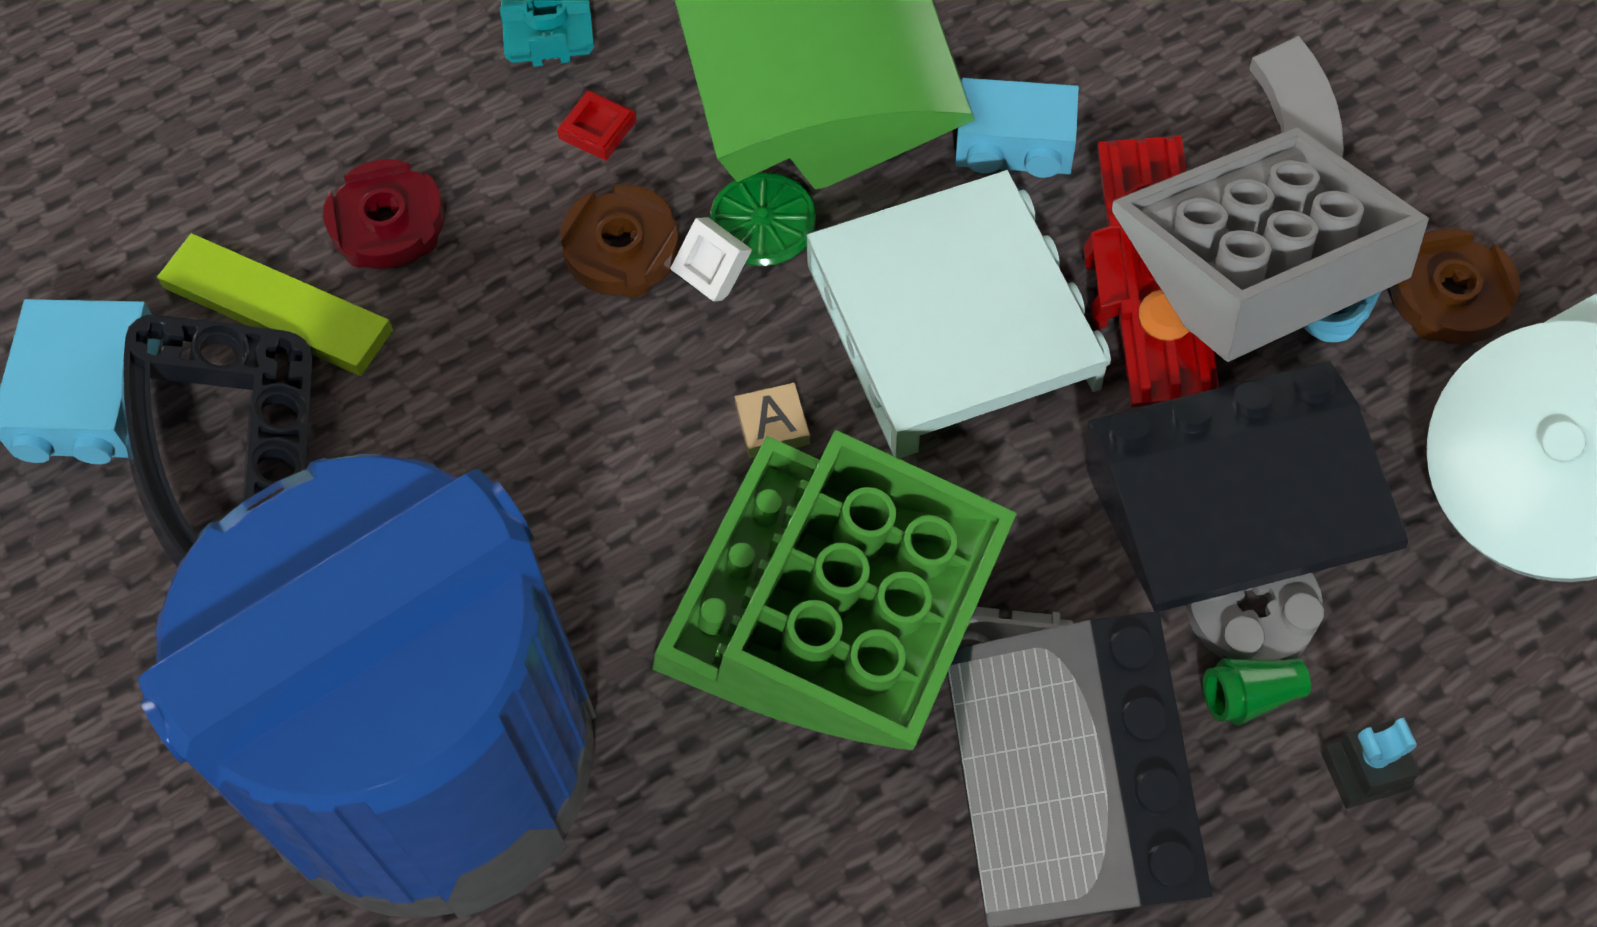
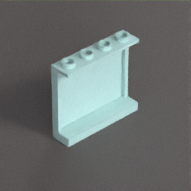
(953, 308)

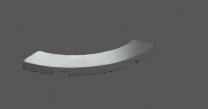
(1300, 92)

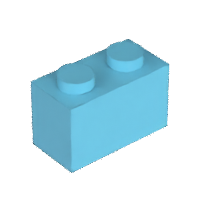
(1019, 127)

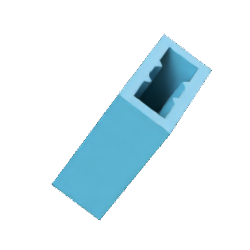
(67, 380)

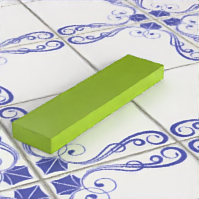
(274, 300)

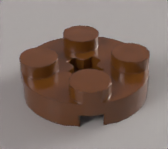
(624, 269)
(1453, 317)

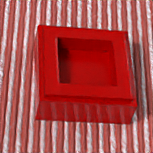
(597, 125)

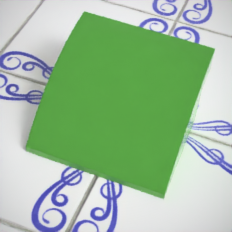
(821, 82)
(836, 591)

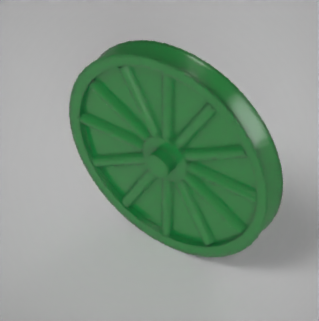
(766, 215)

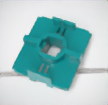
(546, 30)

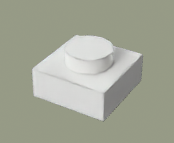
(710, 259)

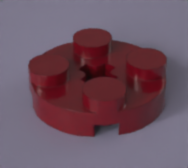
(388, 242)

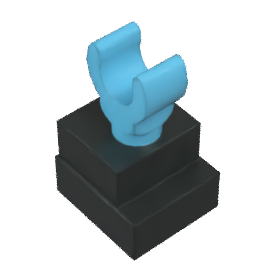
(1372, 762)

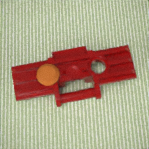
(1159, 351)

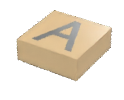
(774, 414)

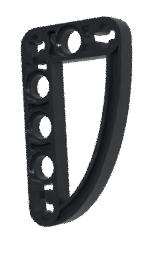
(251, 370)

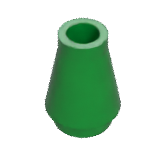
(1251, 687)

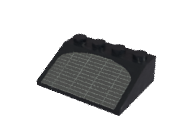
(1076, 772)

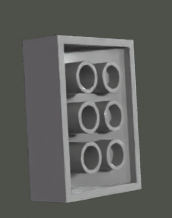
(1270, 240)

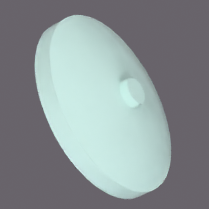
(1520, 451)

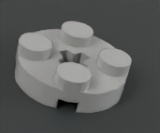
(1283, 634)

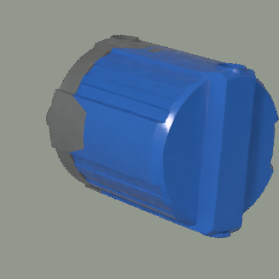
(379, 684)

